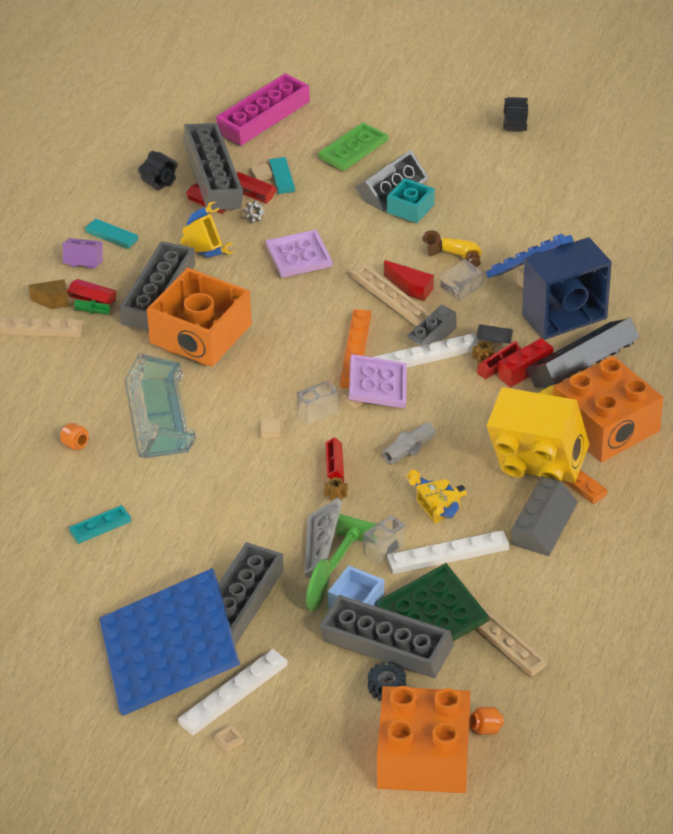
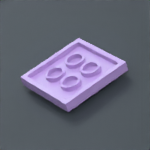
(299, 253)
(377, 381)

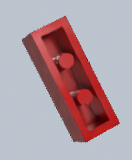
(513, 367)

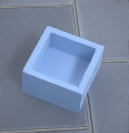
(357, 586)

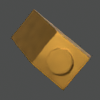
(50, 294)

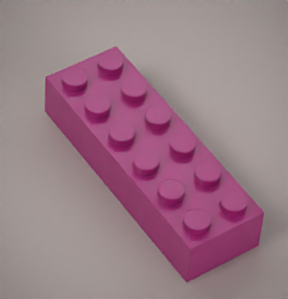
(263, 109)

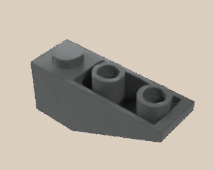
(435, 326)

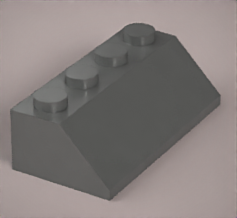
(381, 183)
(543, 517)

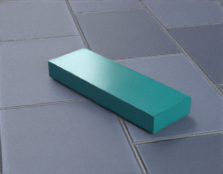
(282, 175)
(111, 233)
(100, 524)

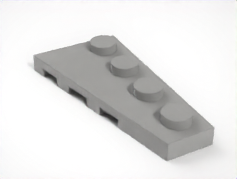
(320, 534)

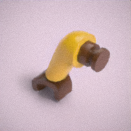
(465, 248)

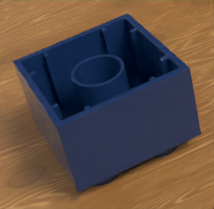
(566, 288)

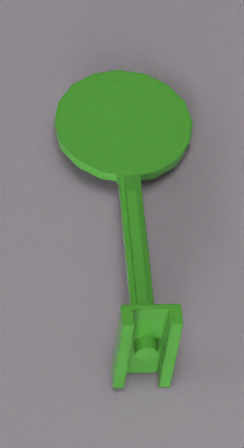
(352, 530)

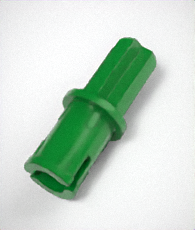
(92, 307)

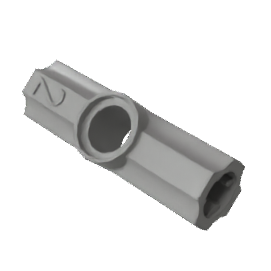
(408, 443)

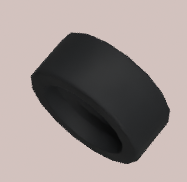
(495, 334)

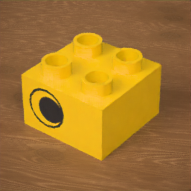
(538, 435)

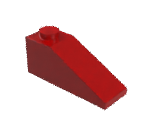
(409, 280)

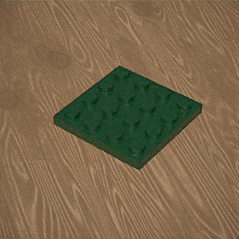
(439, 601)

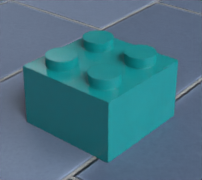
(410, 200)

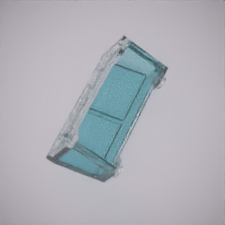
(157, 407)

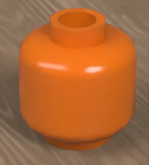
(74, 436)
(486, 720)

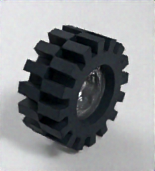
(378, 674)

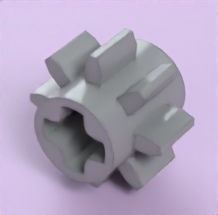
(258, 211)

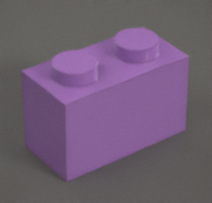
(82, 252)

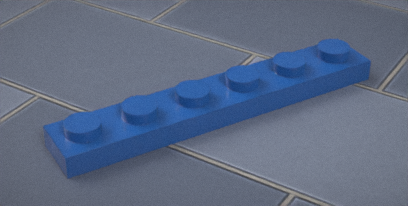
(512, 263)

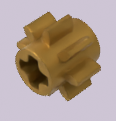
(483, 351)
(335, 489)

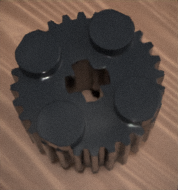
(515, 114)
(158, 170)

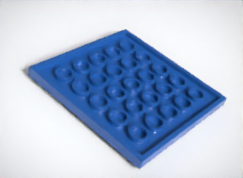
(168, 641)

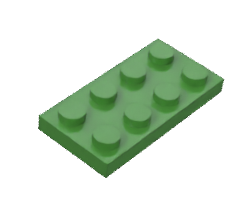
(353, 146)

